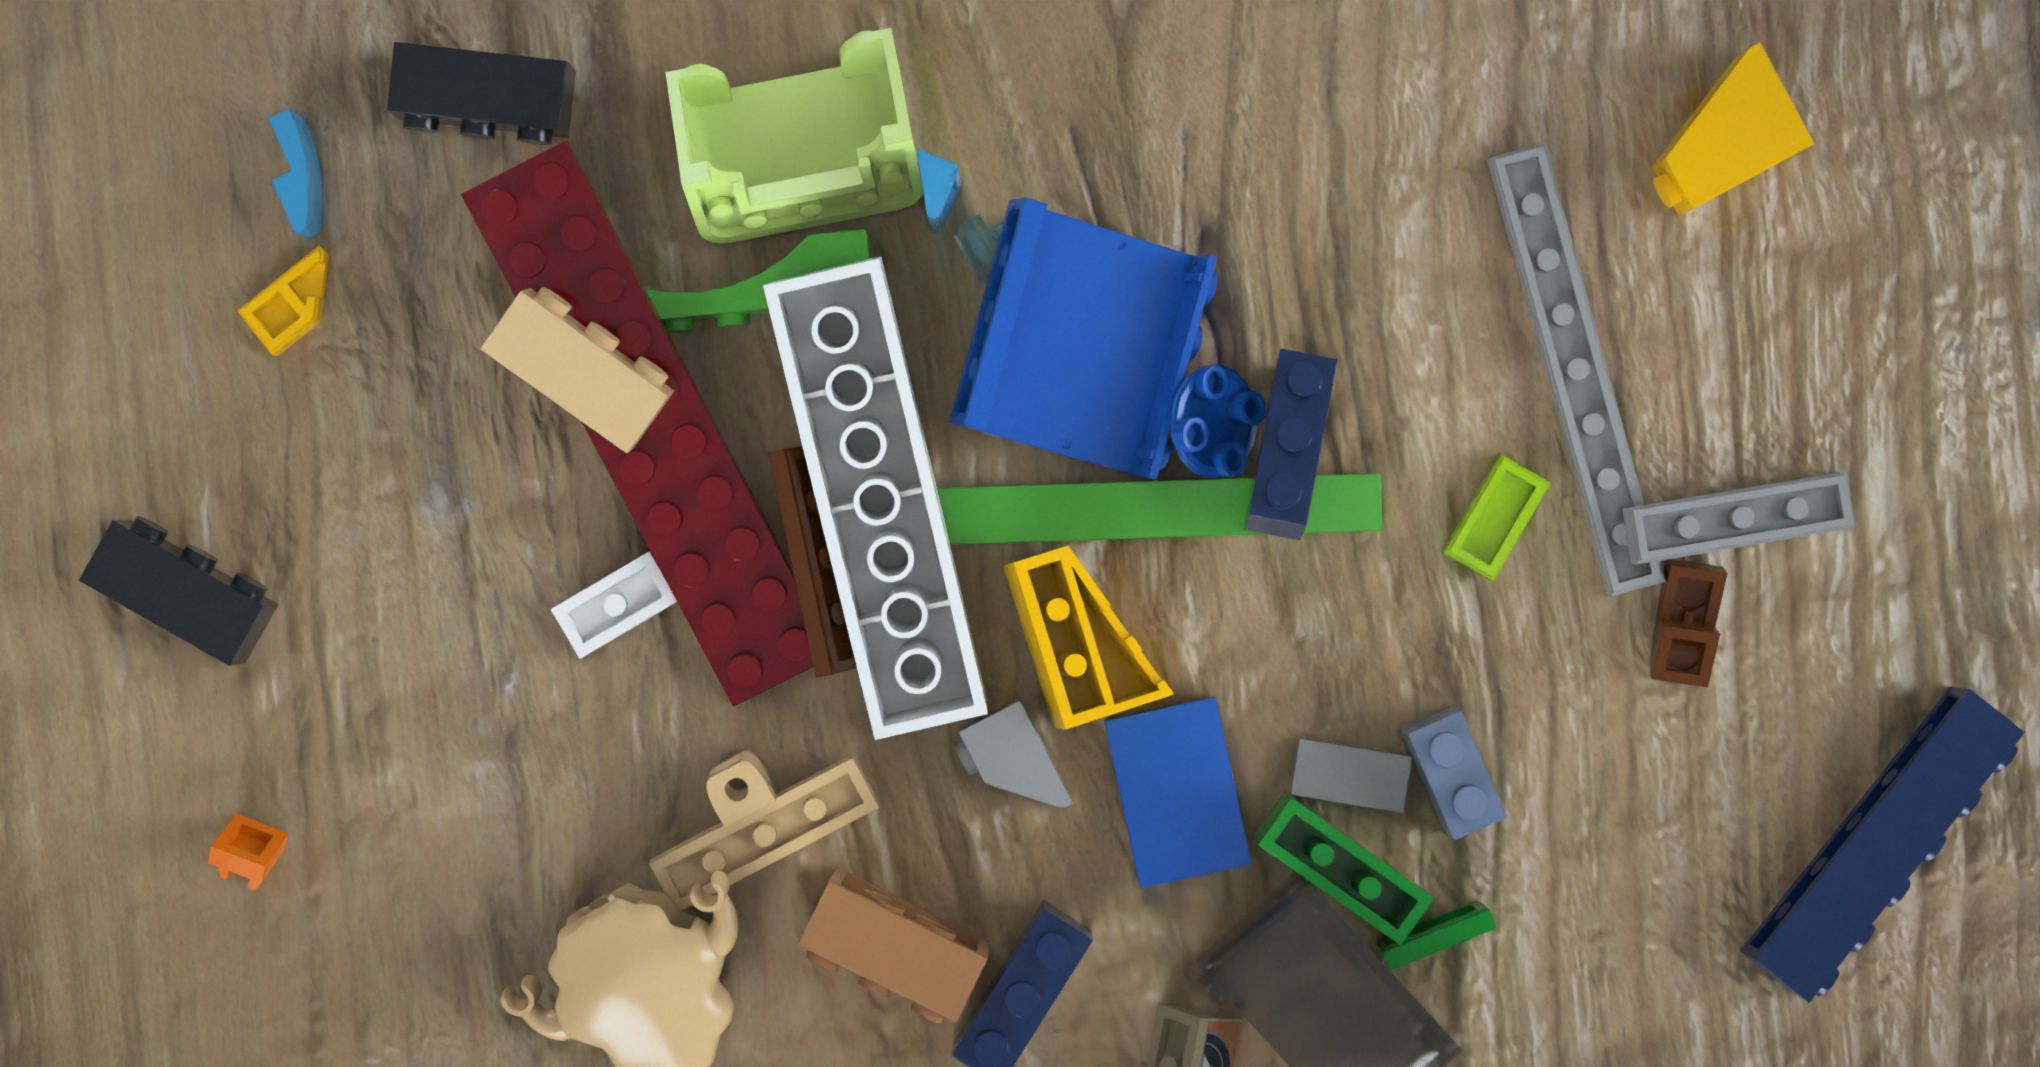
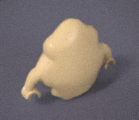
(639, 978)

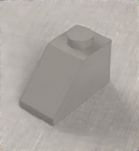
(1012, 755)

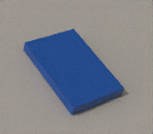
(1177, 791)

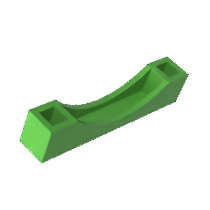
(735, 303)

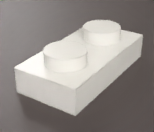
(614, 605)

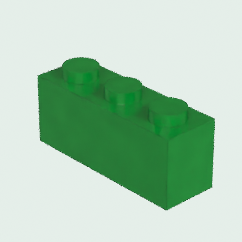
(1342, 868)

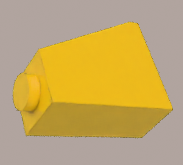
(1731, 135)

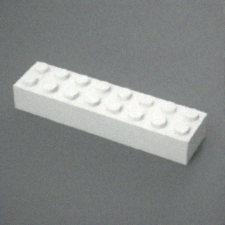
(877, 497)

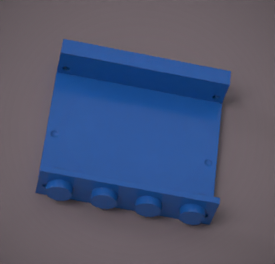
(1083, 340)

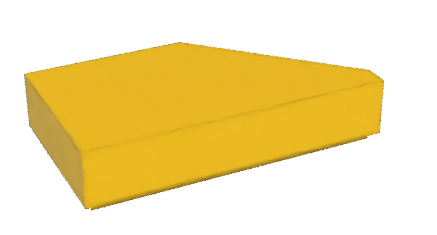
(290, 303)

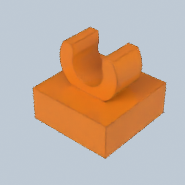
(247, 849)

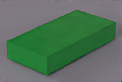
(1437, 934)

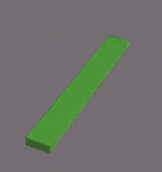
(1143, 509)

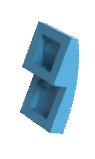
(302, 187)

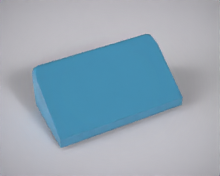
(940, 186)

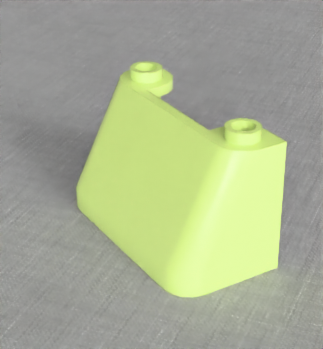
(795, 145)

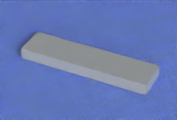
(1738, 518)

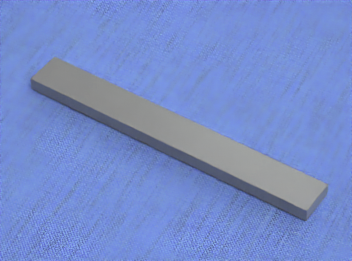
(1572, 360)

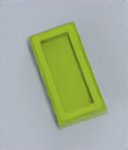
(1496, 517)

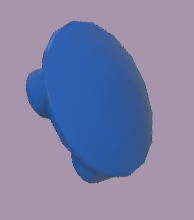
(1214, 422)

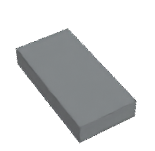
(1350, 775)

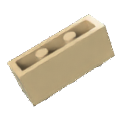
(579, 367)

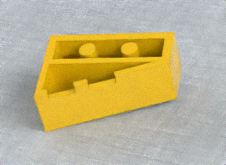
(1077, 642)

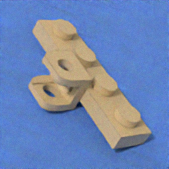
(760, 823)

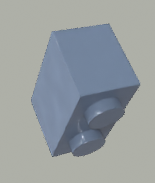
(1452, 773)

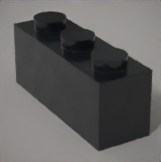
(481, 92)
(180, 590)

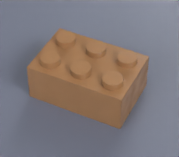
(894, 947)

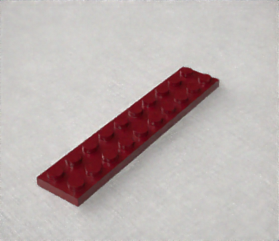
(681, 473)

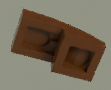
(1686, 623)

